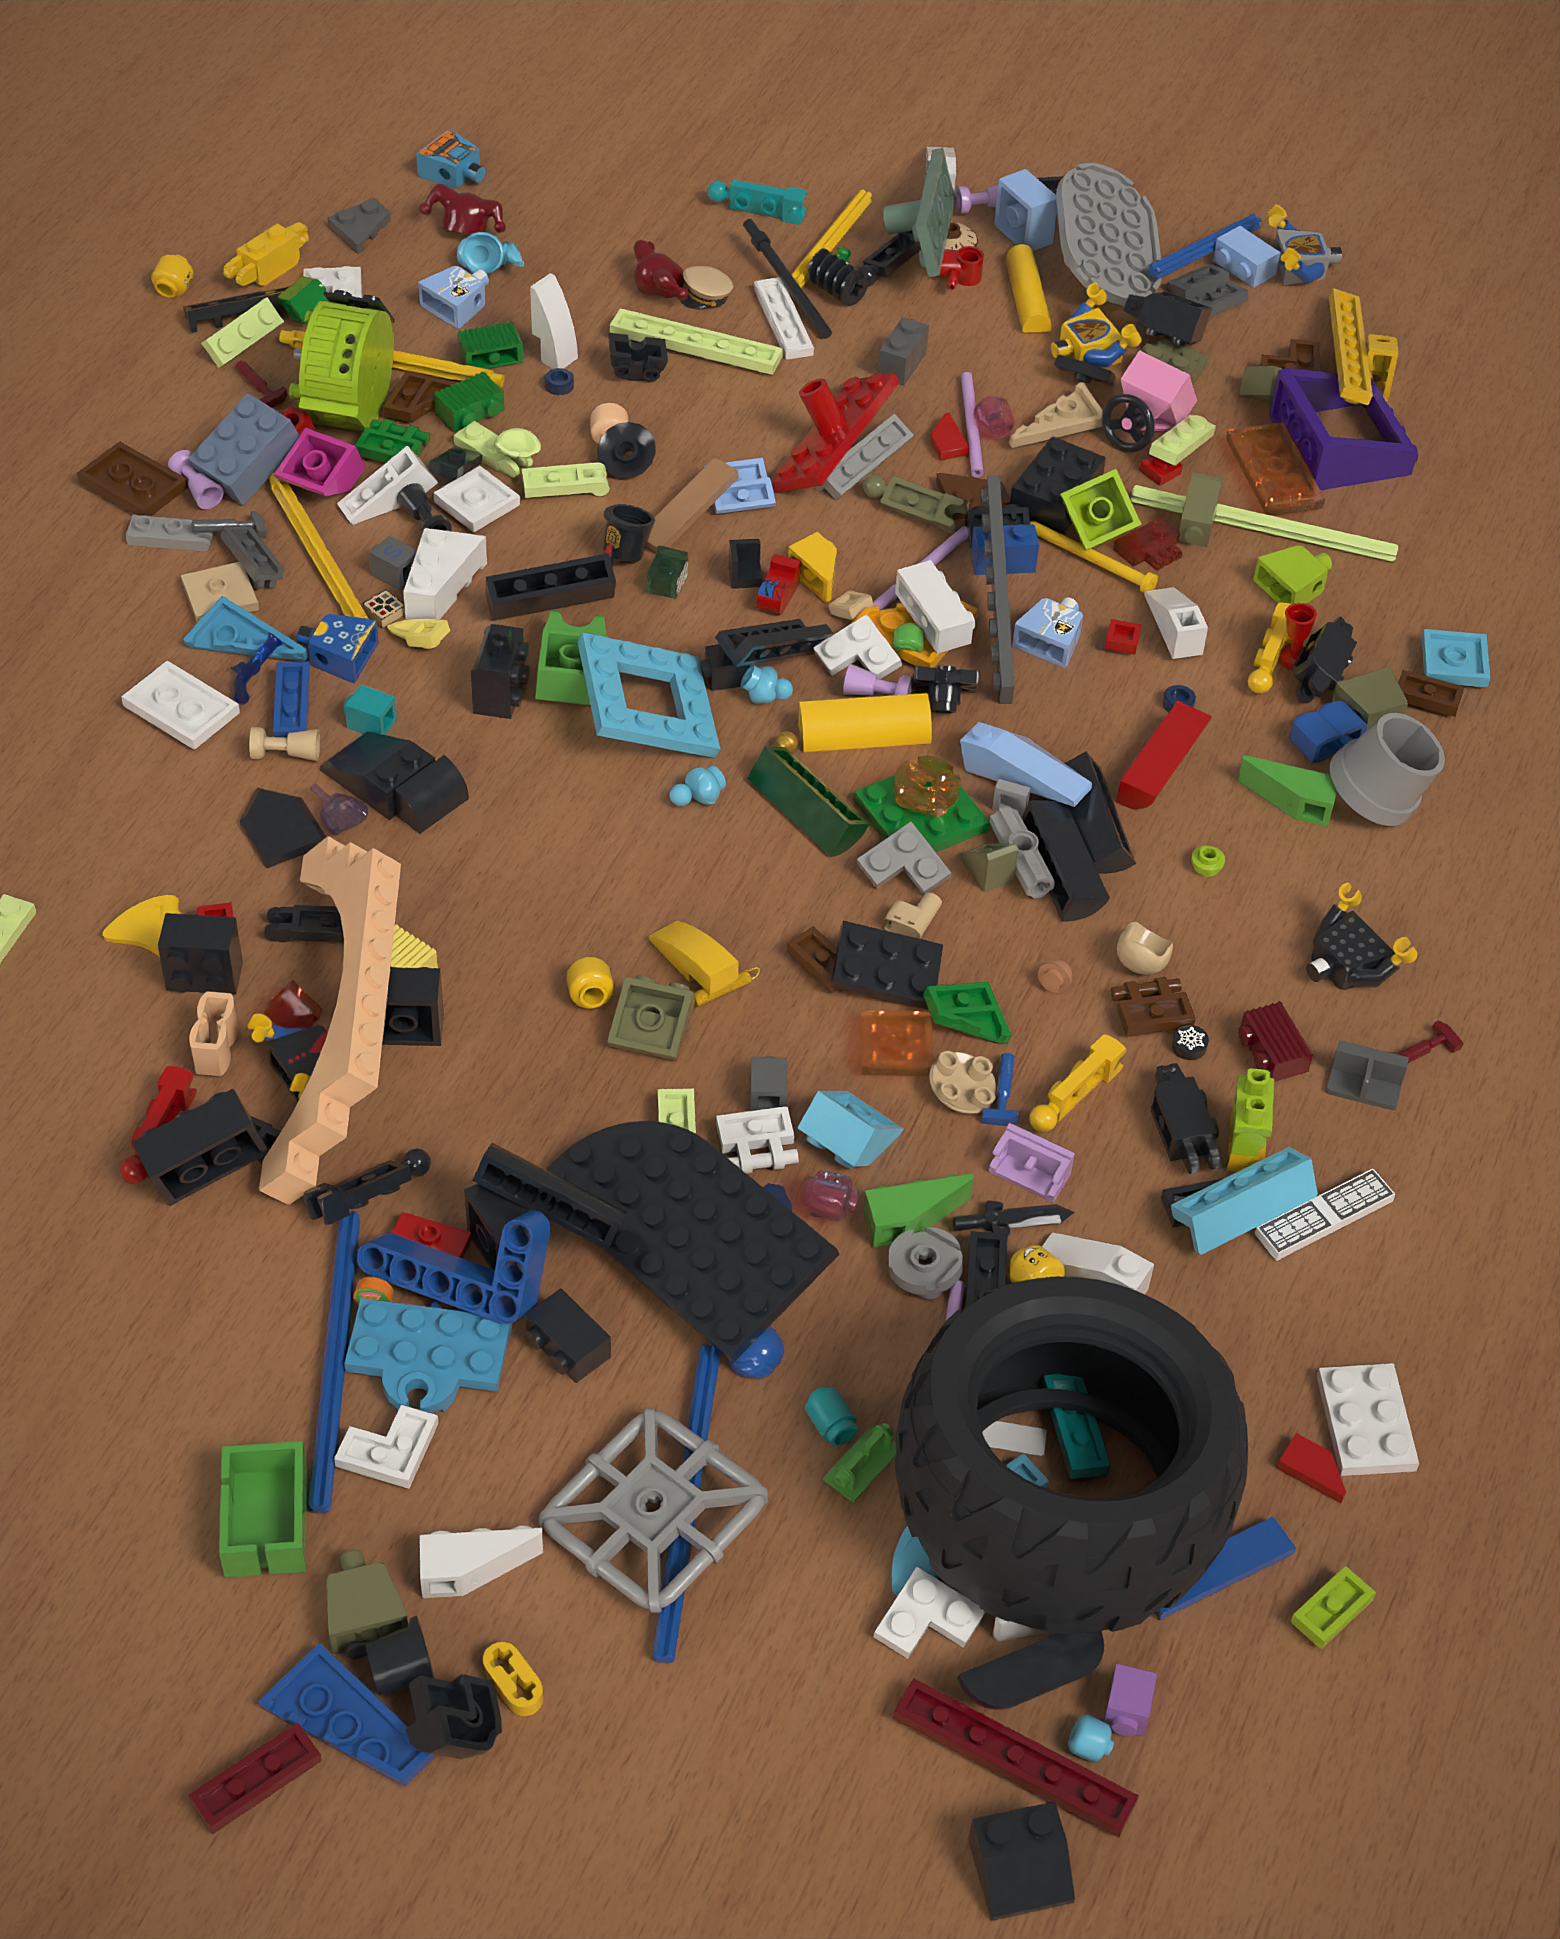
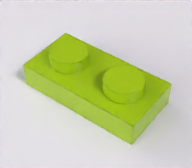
(1333, 1607)

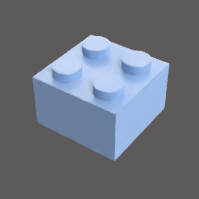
(1026, 210)

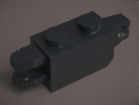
(1184, 1119)

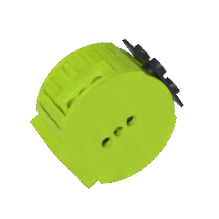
(345, 361)

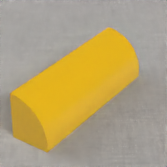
(865, 722)

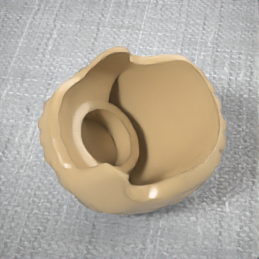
(1143, 950)

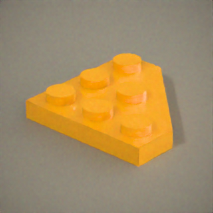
(889, 619)

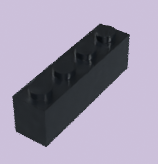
(550, 587)

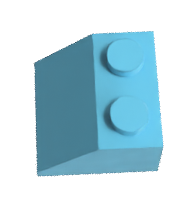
(848, 1128)

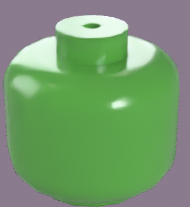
(908, 637)

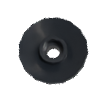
(622, 439)

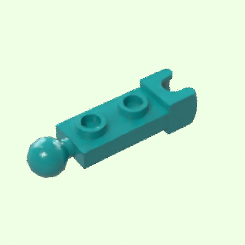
(761, 199)

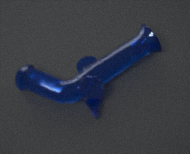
(252, 667)

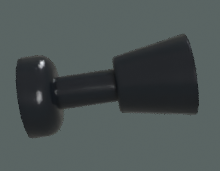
(416, 503)

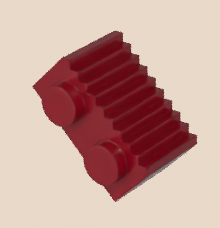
(1275, 1041)

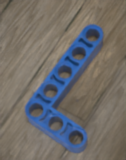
(463, 1275)

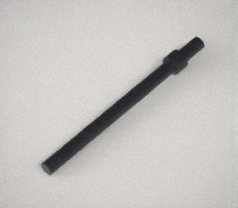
(762, 244)

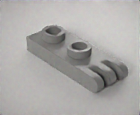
(166, 533)

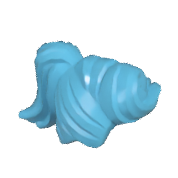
(487, 253)

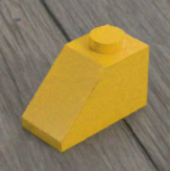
(817, 564)

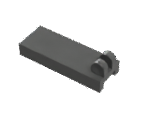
(253, 555)

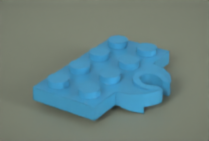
(426, 1351)

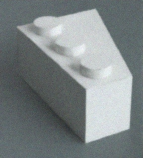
(440, 570)

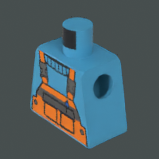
(450, 161)

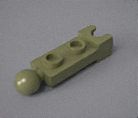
(916, 501)

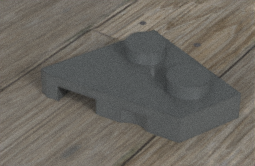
(360, 223)

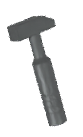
(216, 525)

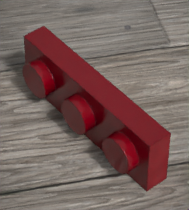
(254, 1778)

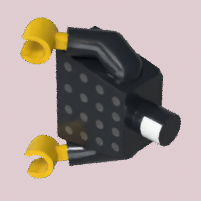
(1351, 951)

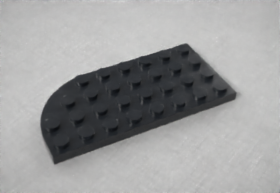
(698, 1229)

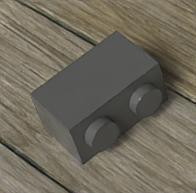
(904, 349)

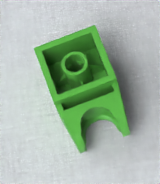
(560, 665)

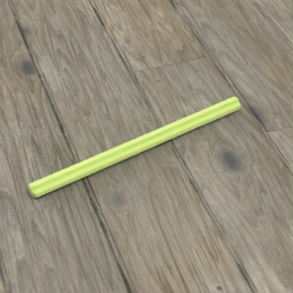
(1273, 525)

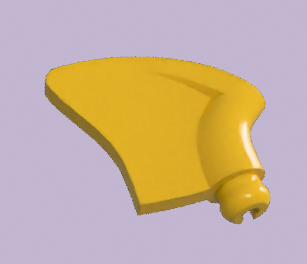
(142, 923)

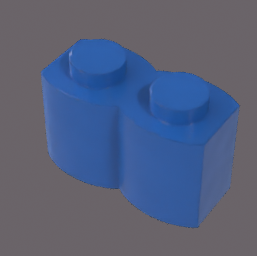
(1326, 731)

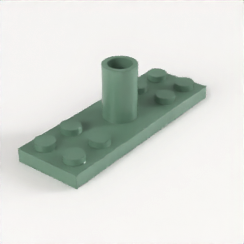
(929, 216)

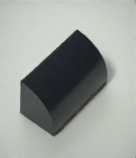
(431, 794)

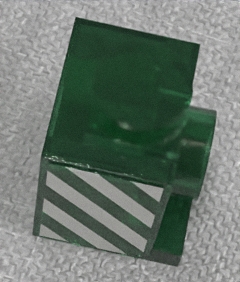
(667, 572)

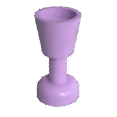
(964, 199)
(204, 489)
(863, 682)

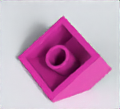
(321, 464)

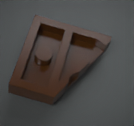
(413, 396)

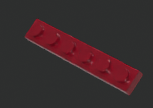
(1016, 1757)

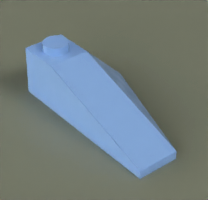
(1019, 760)

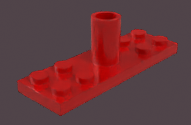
(835, 428)

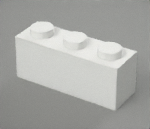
(934, 606)

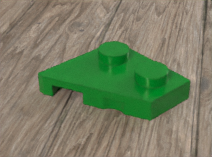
(968, 1009)

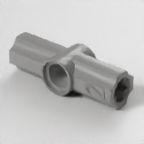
(1030, 865)

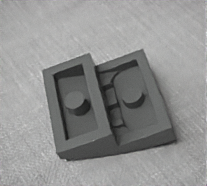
(1209, 287)

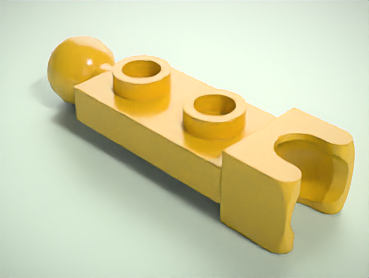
(1266, 659)
(1084, 1077)

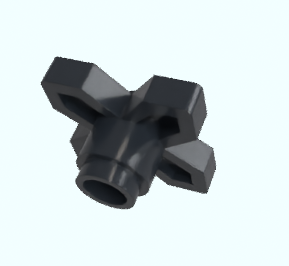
(945, 685)

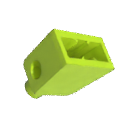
(1292, 574)

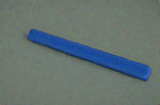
(1198, 249)

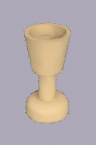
(297, 744)

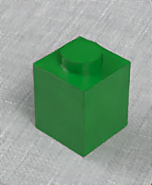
(302, 297)

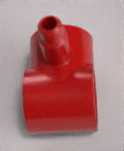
(962, 266)

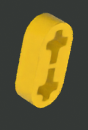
(519, 1673)

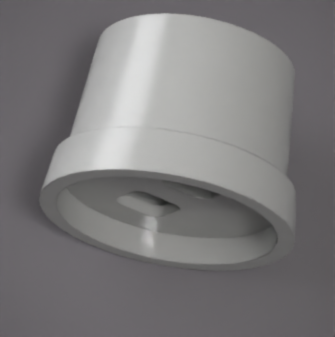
(1388, 769)

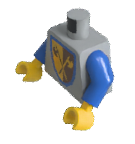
(1302, 253)

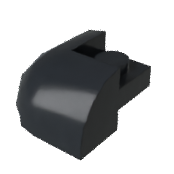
(454, 1716)

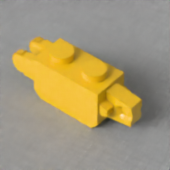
(267, 255)

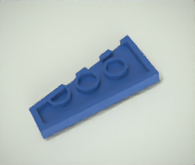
(345, 1716)

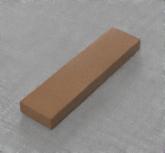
(691, 503)

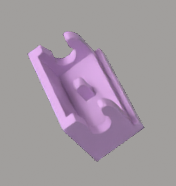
(1031, 1162)

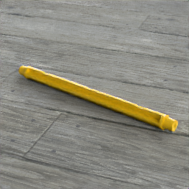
(413, 362)
(316, 548)

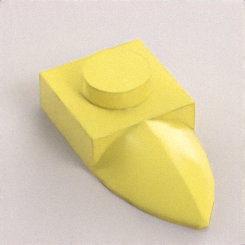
(421, 632)

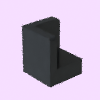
(745, 563)

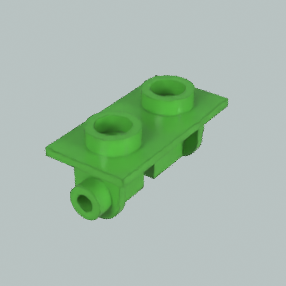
(863, 1462)

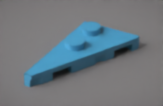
(236, 631)

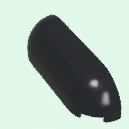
(1033, 1670)

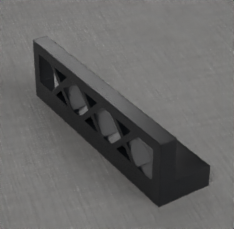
(771, 641)

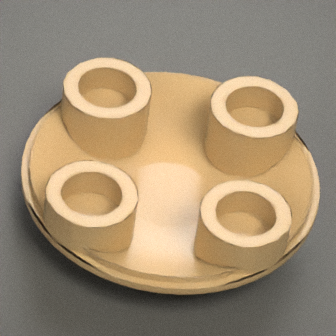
(963, 1081)

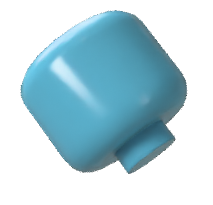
(1090, 1739)

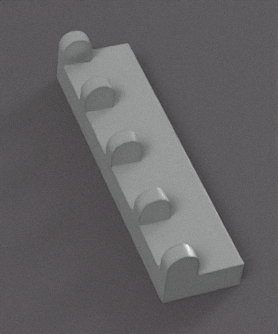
(867, 456)

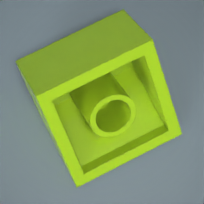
(1101, 510)

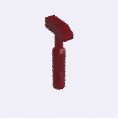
(271, 398)
(1444, 1035)

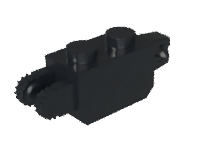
(1323, 659)

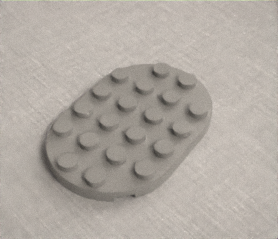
(1107, 231)

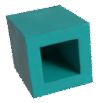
(370, 711)

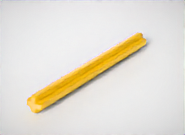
(834, 233)

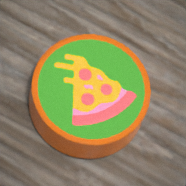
(373, 1289)

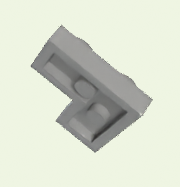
(905, 852)

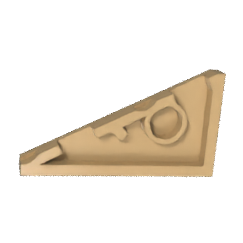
(1065, 417)

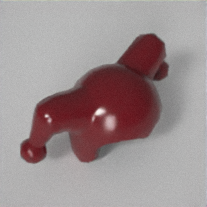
(464, 211)
(657, 273)

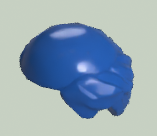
(761, 1356)

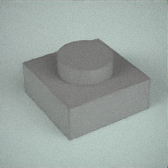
(1011, 795)

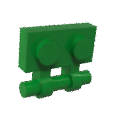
(387, 439)

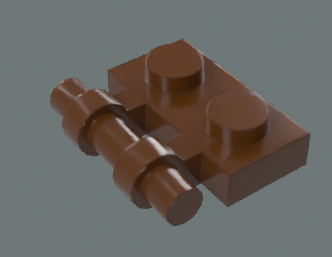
(1155, 1013)

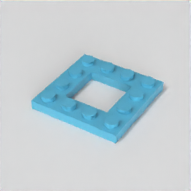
(689, 733)

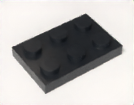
(885, 964)

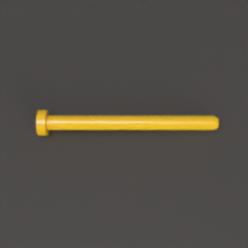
(1146, 582)

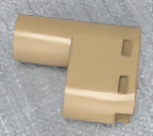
(912, 920)

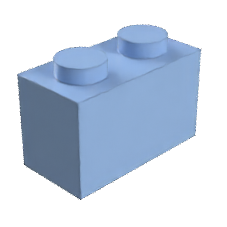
(1246, 256)

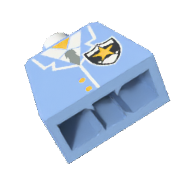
(454, 294)
(1049, 630)

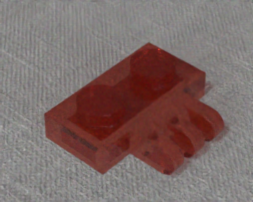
(1150, 543)

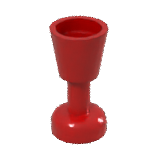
(1299, 623)

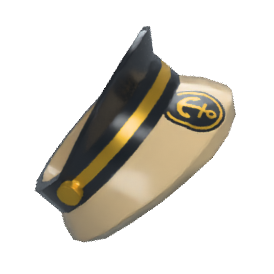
(706, 287)

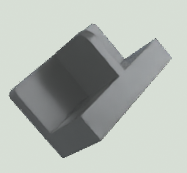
(1367, 1075)

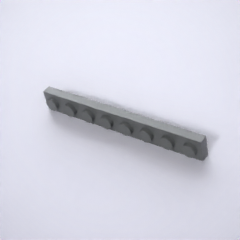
(997, 599)

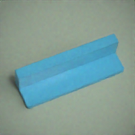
(1247, 1199)

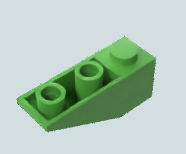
(1295, 790)
(913, 1206)

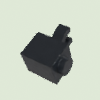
(720, 669)

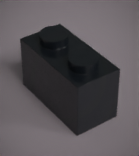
(567, 1336)

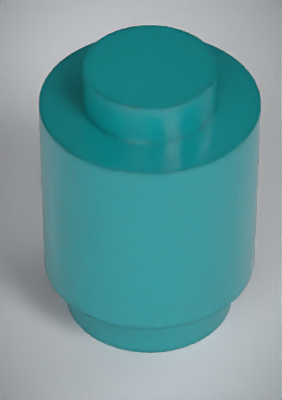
(831, 1416)

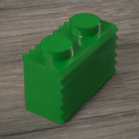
(490, 346)
(469, 401)

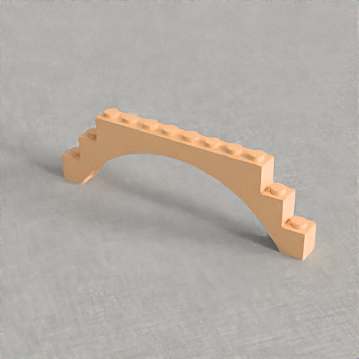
(349, 1063)

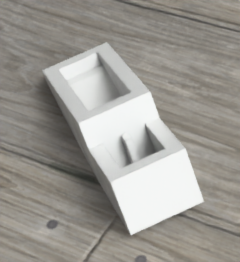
(552, 323)

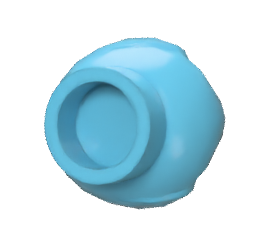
(765, 685)
(700, 784)

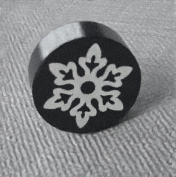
(1190, 1042)

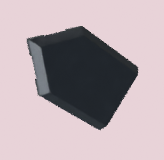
(280, 826)

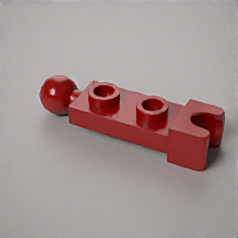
(172, 1099)

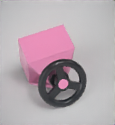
(1155, 401)

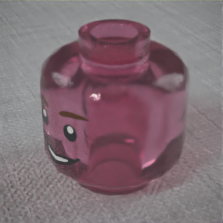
(830, 1196)

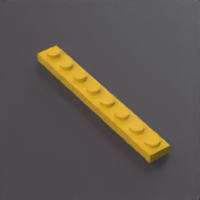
(1350, 347)

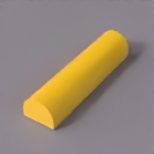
(1027, 289)

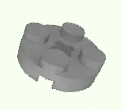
(931, 1278)

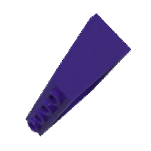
(1339, 460)

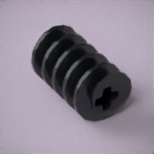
(837, 277)

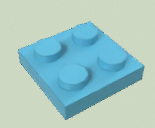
(1456, 657)

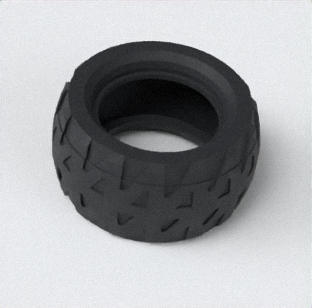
(1049, 1554)

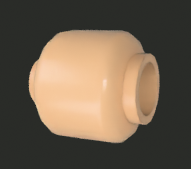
(605, 417)

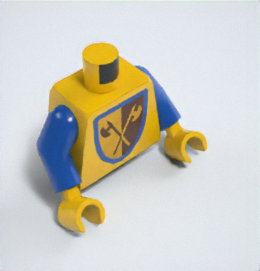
(1091, 336)

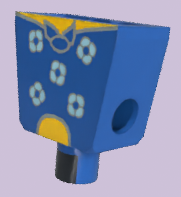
(340, 644)

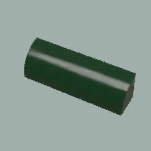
(807, 800)

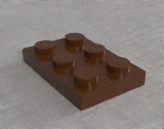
(132, 480)

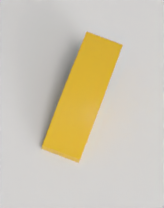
(696, 955)

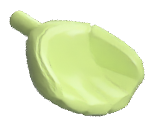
(518, 443)

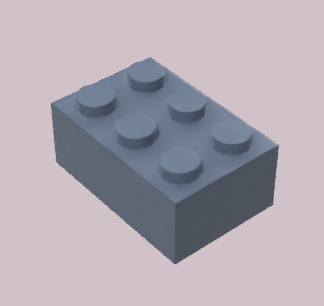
(245, 448)

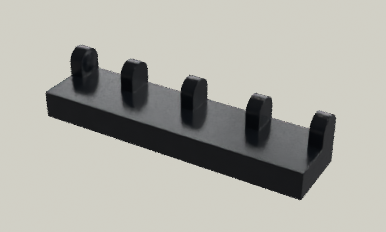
(229, 306)

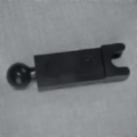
(890, 256)
(334, 1201)

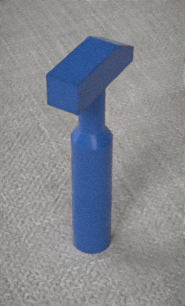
(1000, 1115)

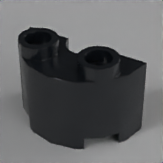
(637, 360)

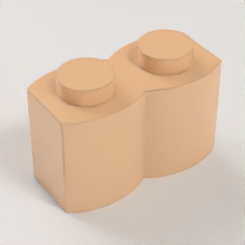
(213, 1033)

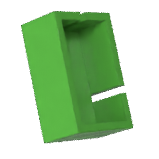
(263, 1509)

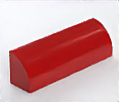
(1161, 756)

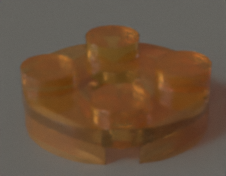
(922, 799)

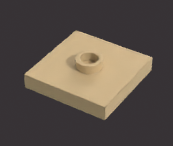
(208, 585)

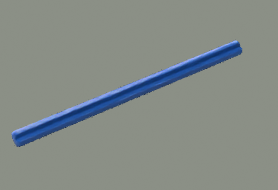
(333, 1366)
(680, 1549)

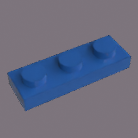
(291, 698)

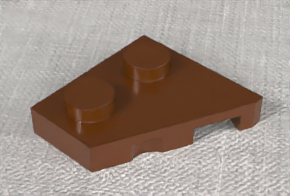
(966, 489)

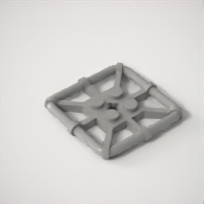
(658, 1529)

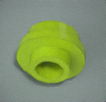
(1207, 860)

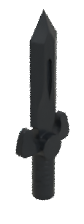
(1011, 1217)

